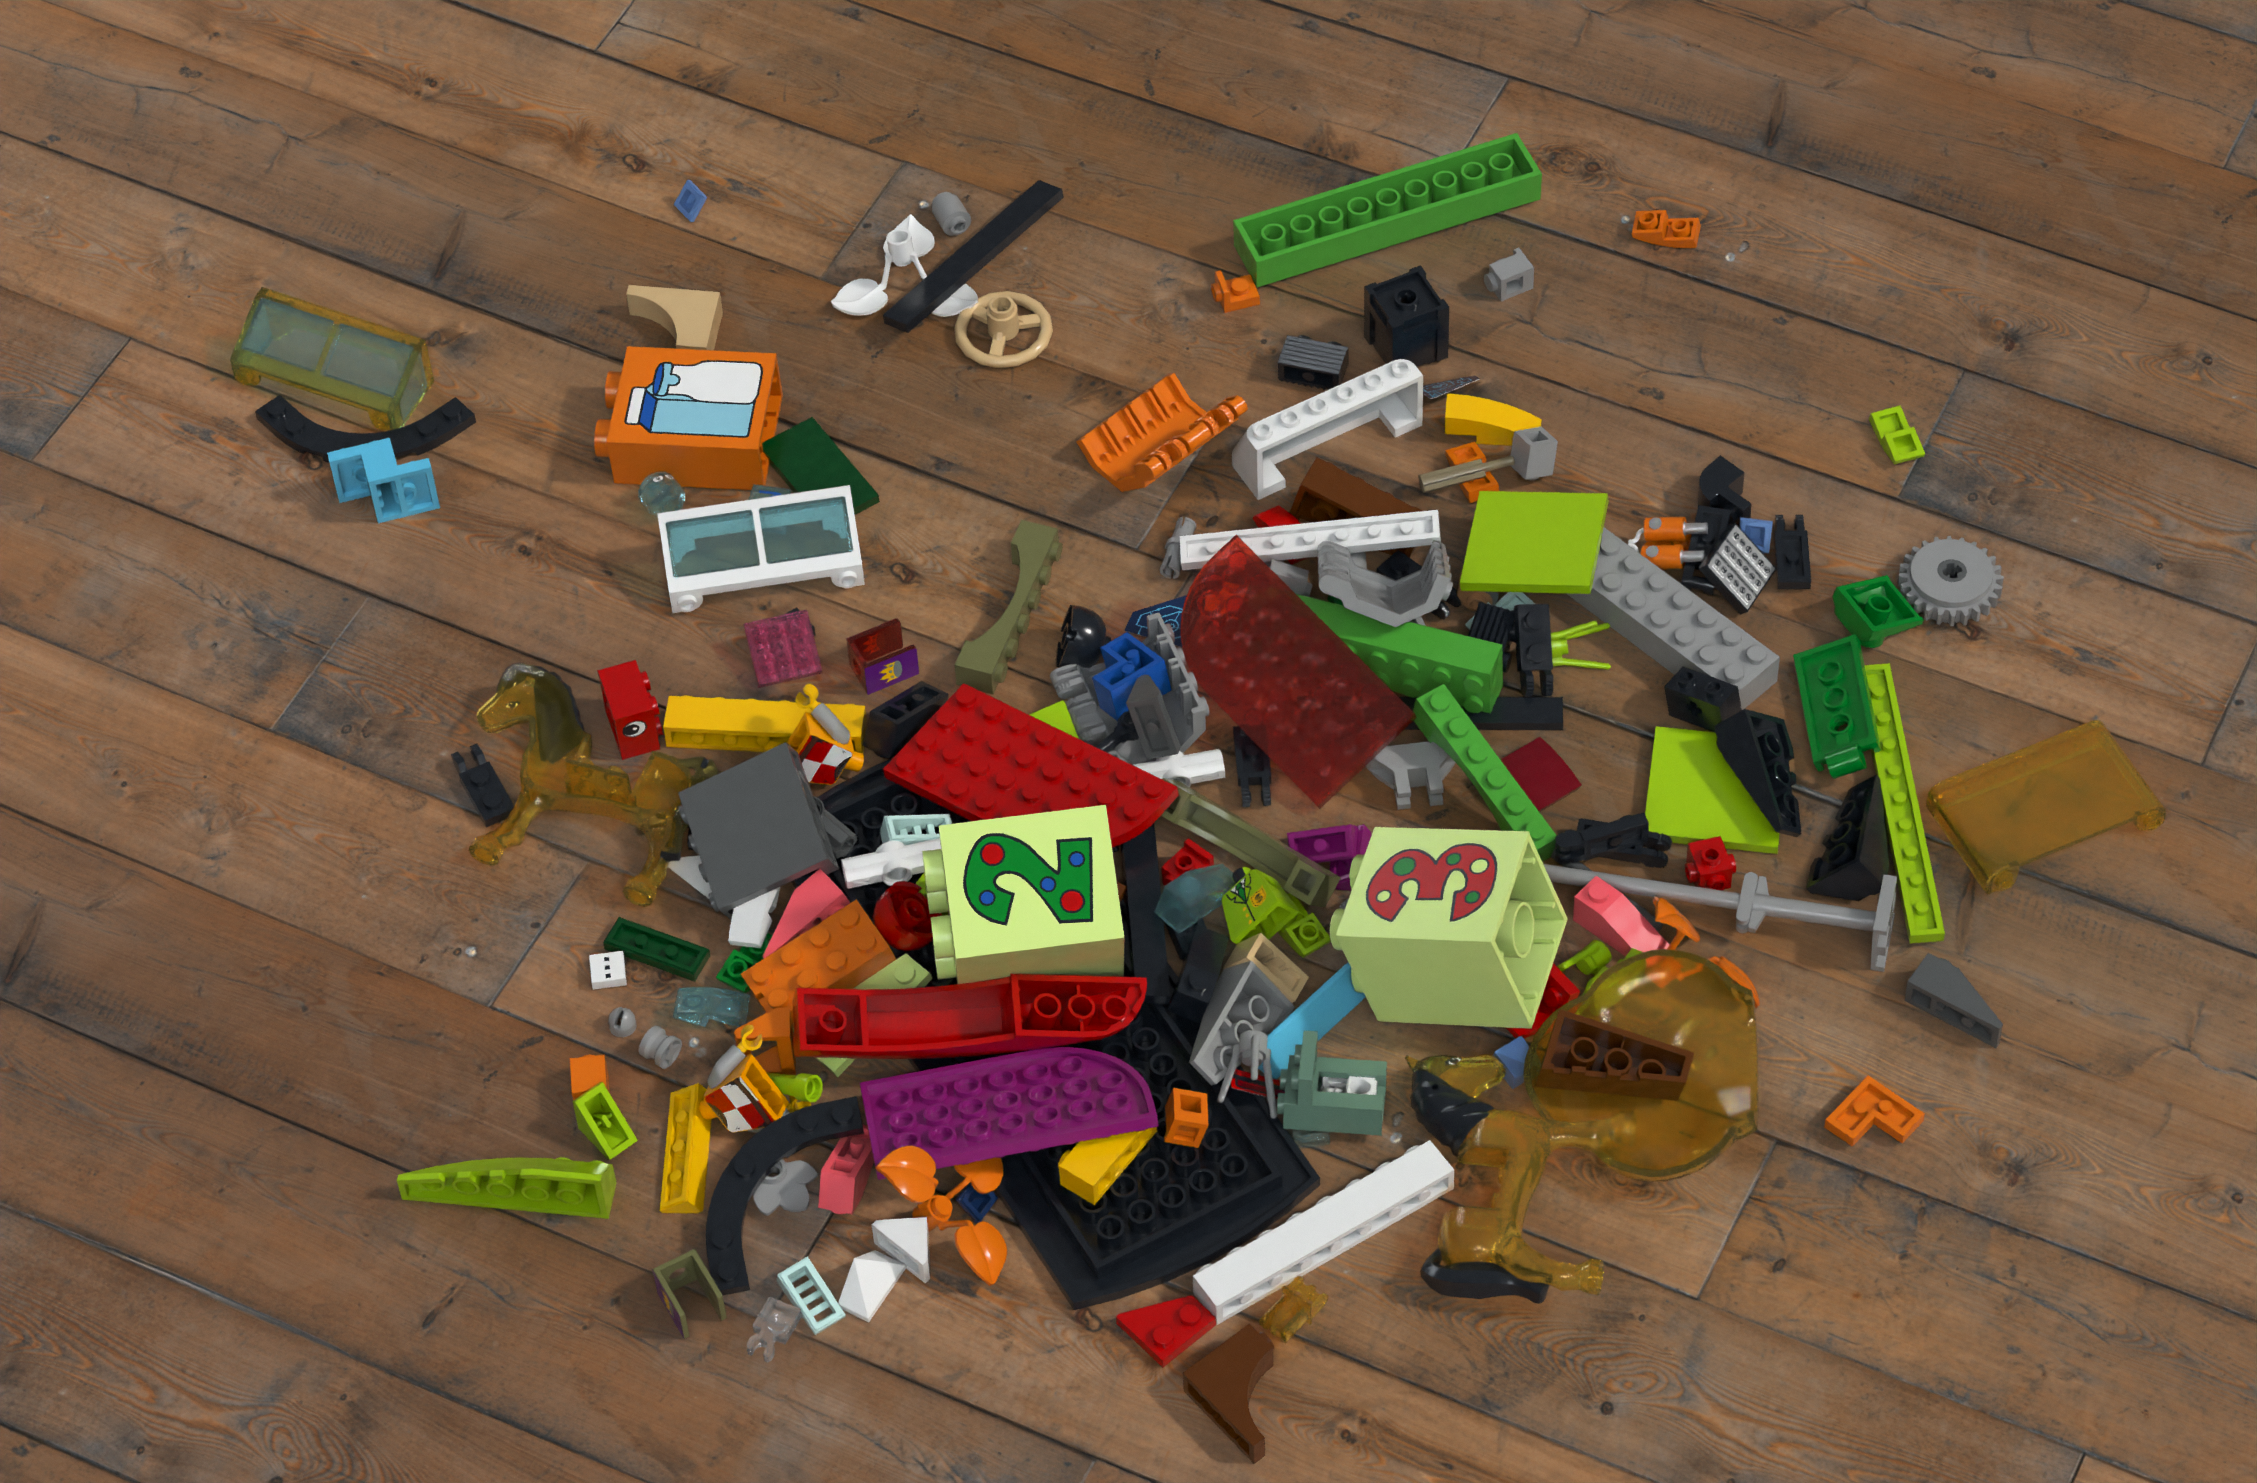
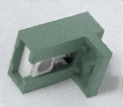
(1331, 1092)

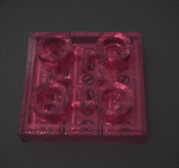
(782, 648)

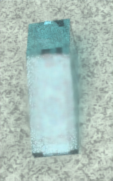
(1193, 895)

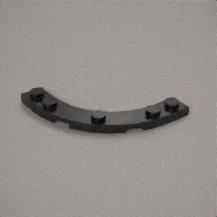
(310, 437)
(750, 1168)

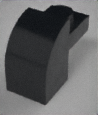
(1721, 488)

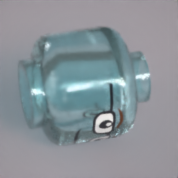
(661, 493)

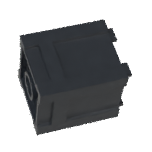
(1406, 319)

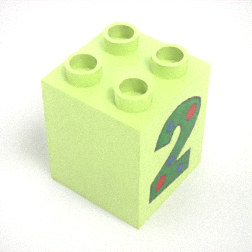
(1025, 897)

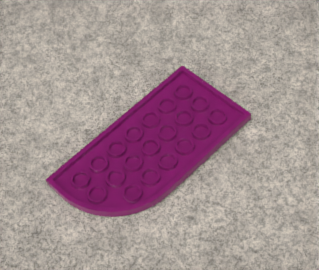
(1007, 1105)

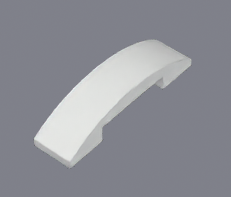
(751, 921)

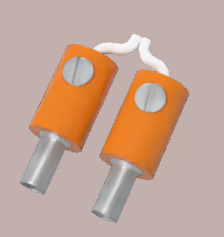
(1669, 530)

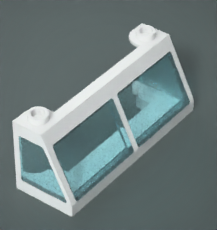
(760, 544)

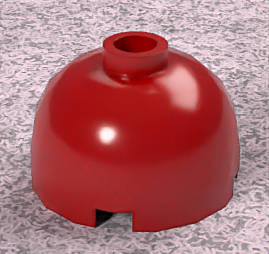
(904, 917)

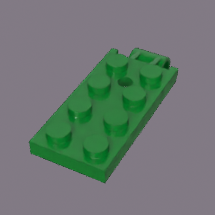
(1836, 694)

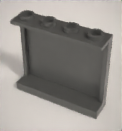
(756, 828)

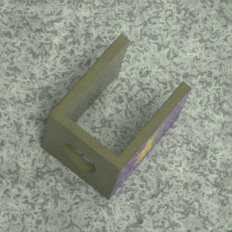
(694, 1271)

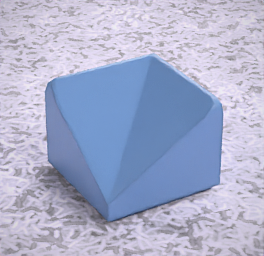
(1513, 1058)

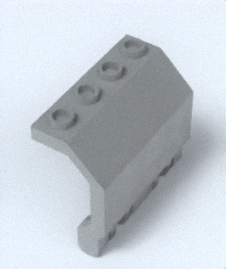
(1381, 596)
(1182, 702)

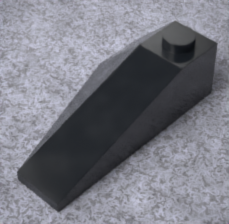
(1759, 755)
(1856, 849)

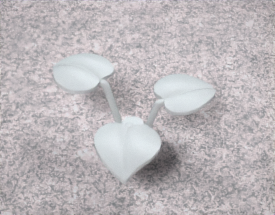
(902, 247)

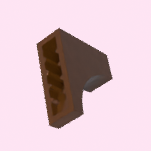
(1224, 1384)

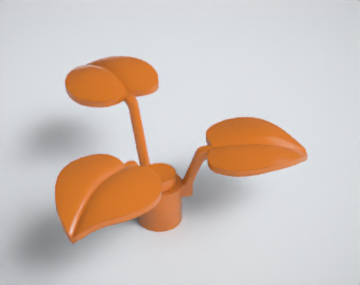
(1668, 914)
(912, 1175)

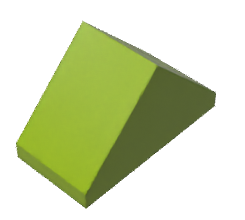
(603, 1121)

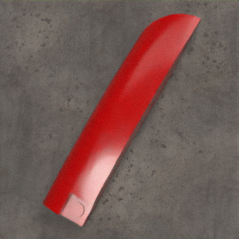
(963, 1018)

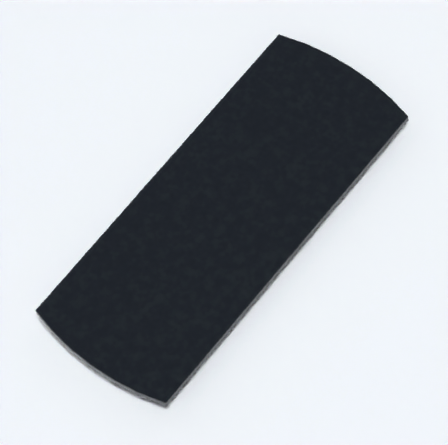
(1173, 1201)

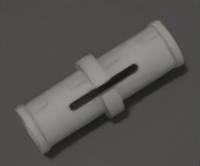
(1172, 558)

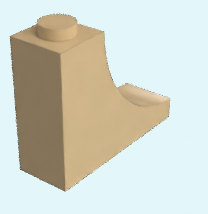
(688, 315)

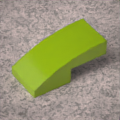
(1895, 435)

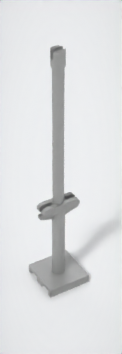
(1755, 904)

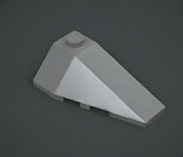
(1239, 1003)

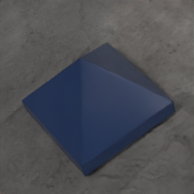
(976, 1204)

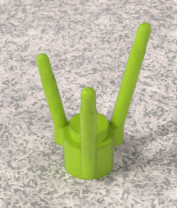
(1560, 646)
(1589, 959)

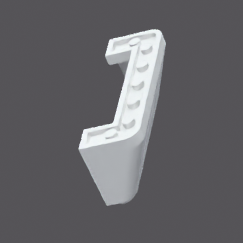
(1386, 392)

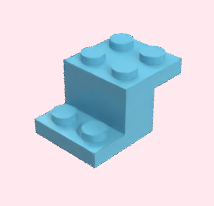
(373, 472)

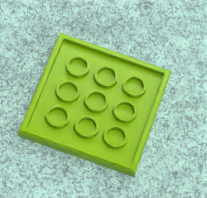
(1534, 542)
(1699, 795)

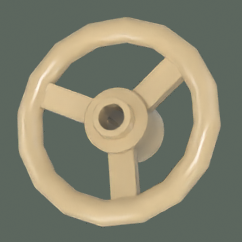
(1004, 325)

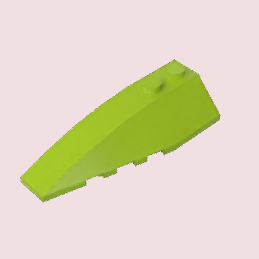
(517, 1184)

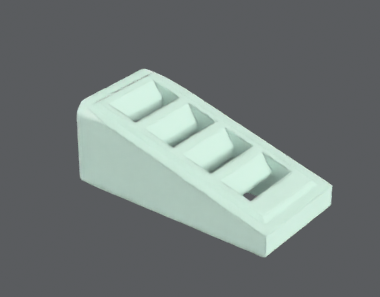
(898, 826)
(794, 1273)

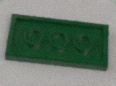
(812, 461)

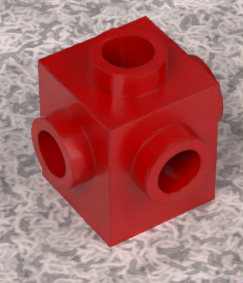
(1709, 864)

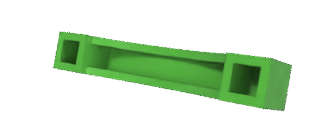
(1451, 729)

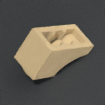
(1272, 963)

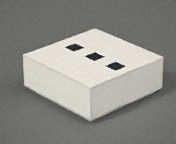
(607, 970)

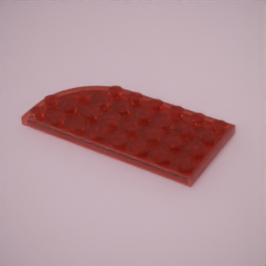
(1285, 674)

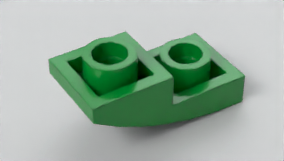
(738, 963)

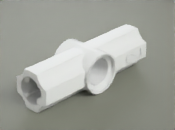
(1187, 768)
(888, 864)

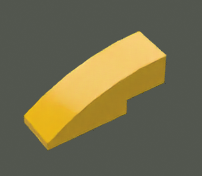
(1486, 419)

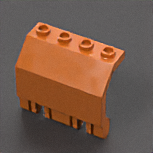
(1154, 434)

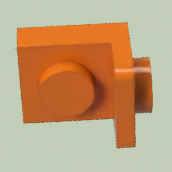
(1235, 292)

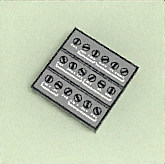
(1737, 568)

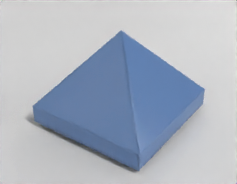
(690, 201)
(1758, 531)

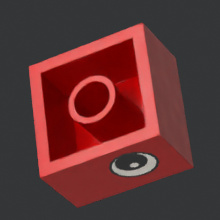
(630, 709)

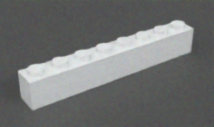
(1323, 1231)

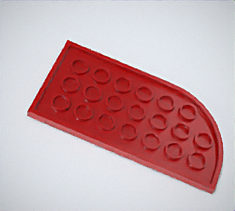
(1004, 763)

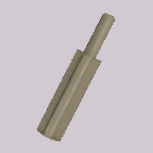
(1460, 473)

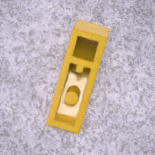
(1098, 1162)

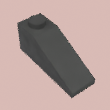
(1949, 996)

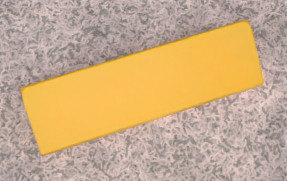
(685, 1153)

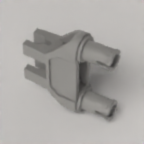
(1412, 766)

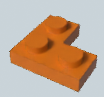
(1873, 1105)

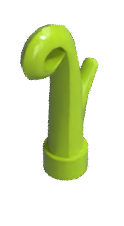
(802, 1086)

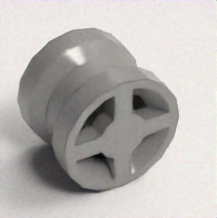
(660, 1047)

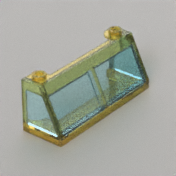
(333, 357)

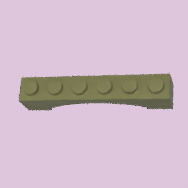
(985, 659)
(1265, 853)

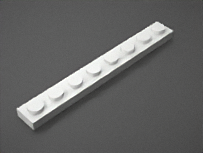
(1303, 539)

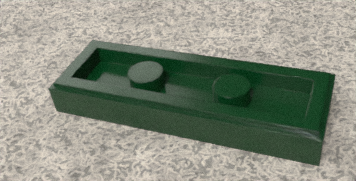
(657, 949)

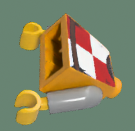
(821, 741)
(743, 1092)

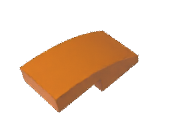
(1658, 229)

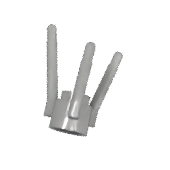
(1253, 1053)

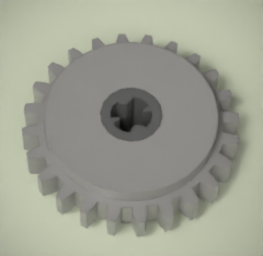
(1950, 580)

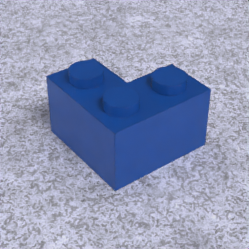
(1124, 663)

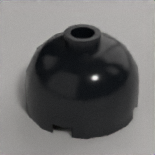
(1081, 638)

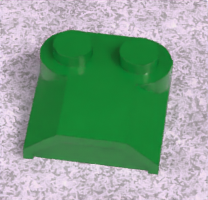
(1874, 610)

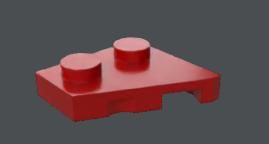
(1167, 1327)

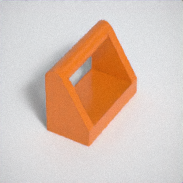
(778, 1027)

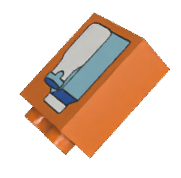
(691, 416)

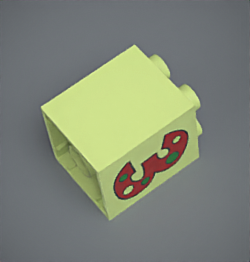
(1450, 926)

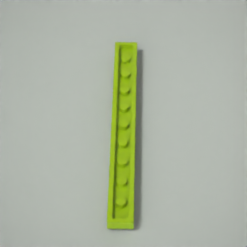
(1903, 813)

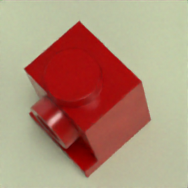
(1186, 859)

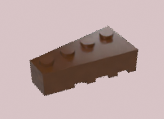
(1337, 495)
(1611, 1061)

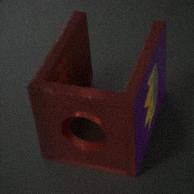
(887, 669)

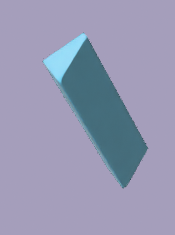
(1317, 1013)

